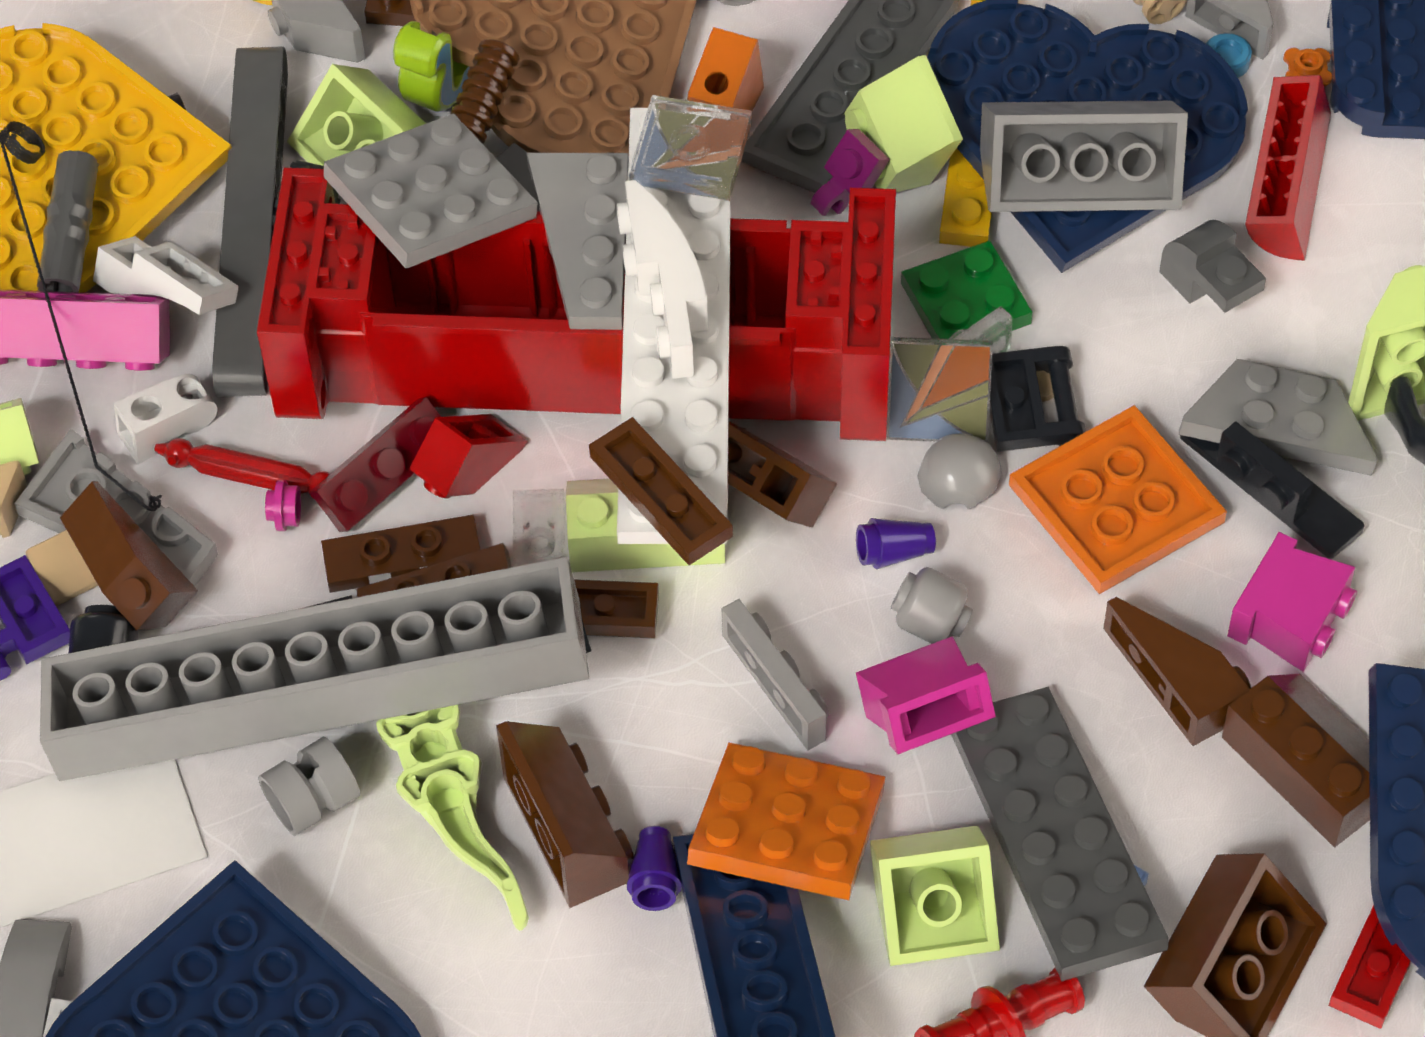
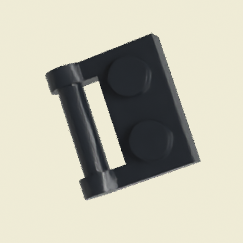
(1017, 402)

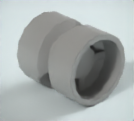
(307, 787)

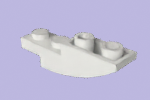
(666, 272)

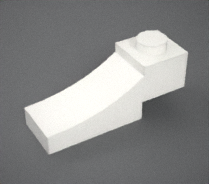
(162, 271)

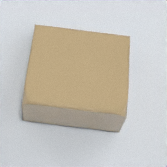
(11, 487)
(61, 568)

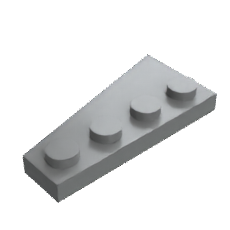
(580, 218)
(73, 469)

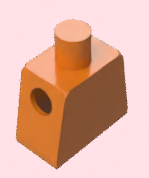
(728, 72)

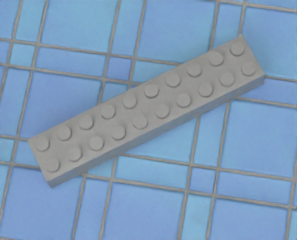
(312, 669)

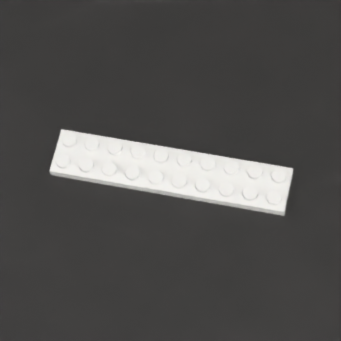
(687, 412)

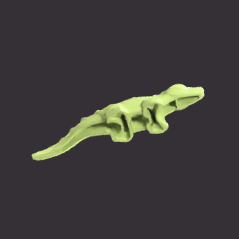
(443, 787)

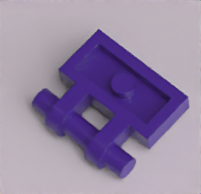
(28, 616)

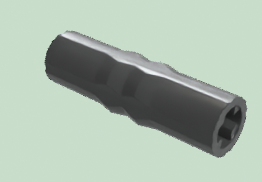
(68, 221)

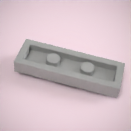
(775, 673)

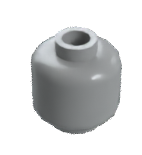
(931, 605)

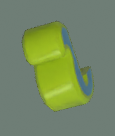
(427, 68)

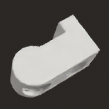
(162, 414)

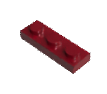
(375, 468)

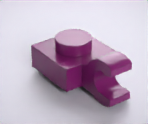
(852, 164)

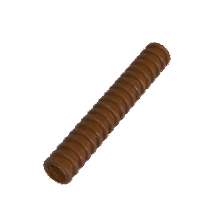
(485, 86)

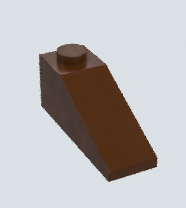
(776, 478)
(126, 561)
(1180, 671)

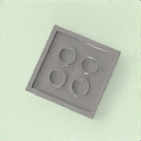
(430, 190)

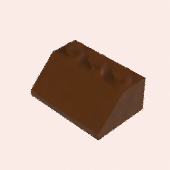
(1304, 752)
(563, 810)
(1236, 949)

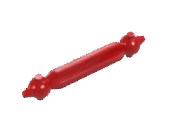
(238, 465)

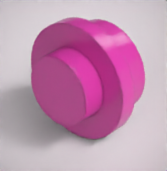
(283, 505)

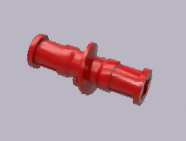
(1014, 1013)

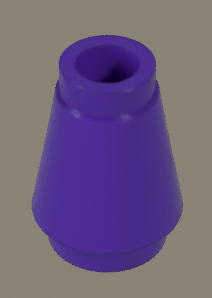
(893, 541)
(654, 871)

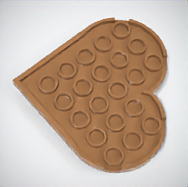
(576, 63)

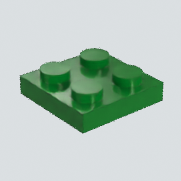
(963, 290)

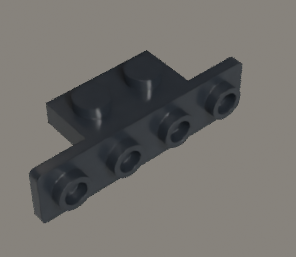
(1281, 489)

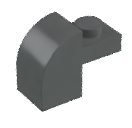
(1212, 265)

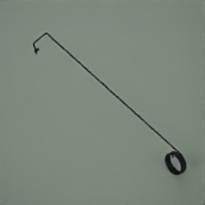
(31, 158)

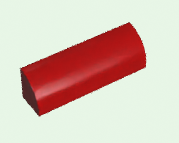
(1289, 166)

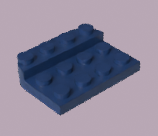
(1379, 65)

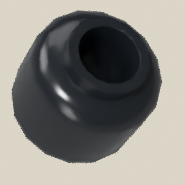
(100, 628)

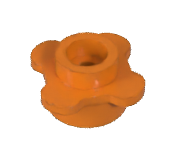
(1308, 62)

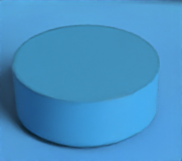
(1233, 50)

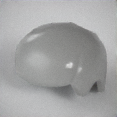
(959, 471)

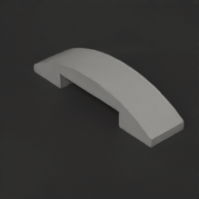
(29, 975)

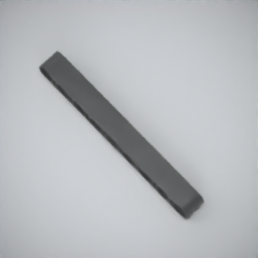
(249, 208)

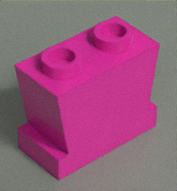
(1293, 602)
(925, 695)

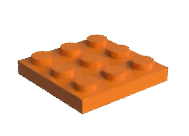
(1117, 499)
(787, 821)

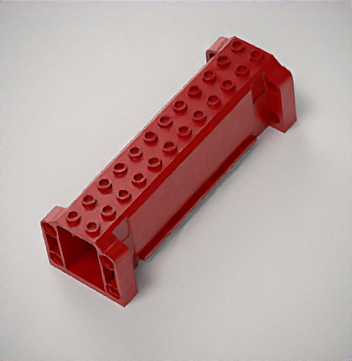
(495, 333)

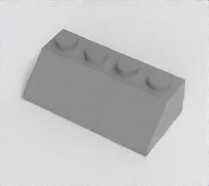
(1083, 155)

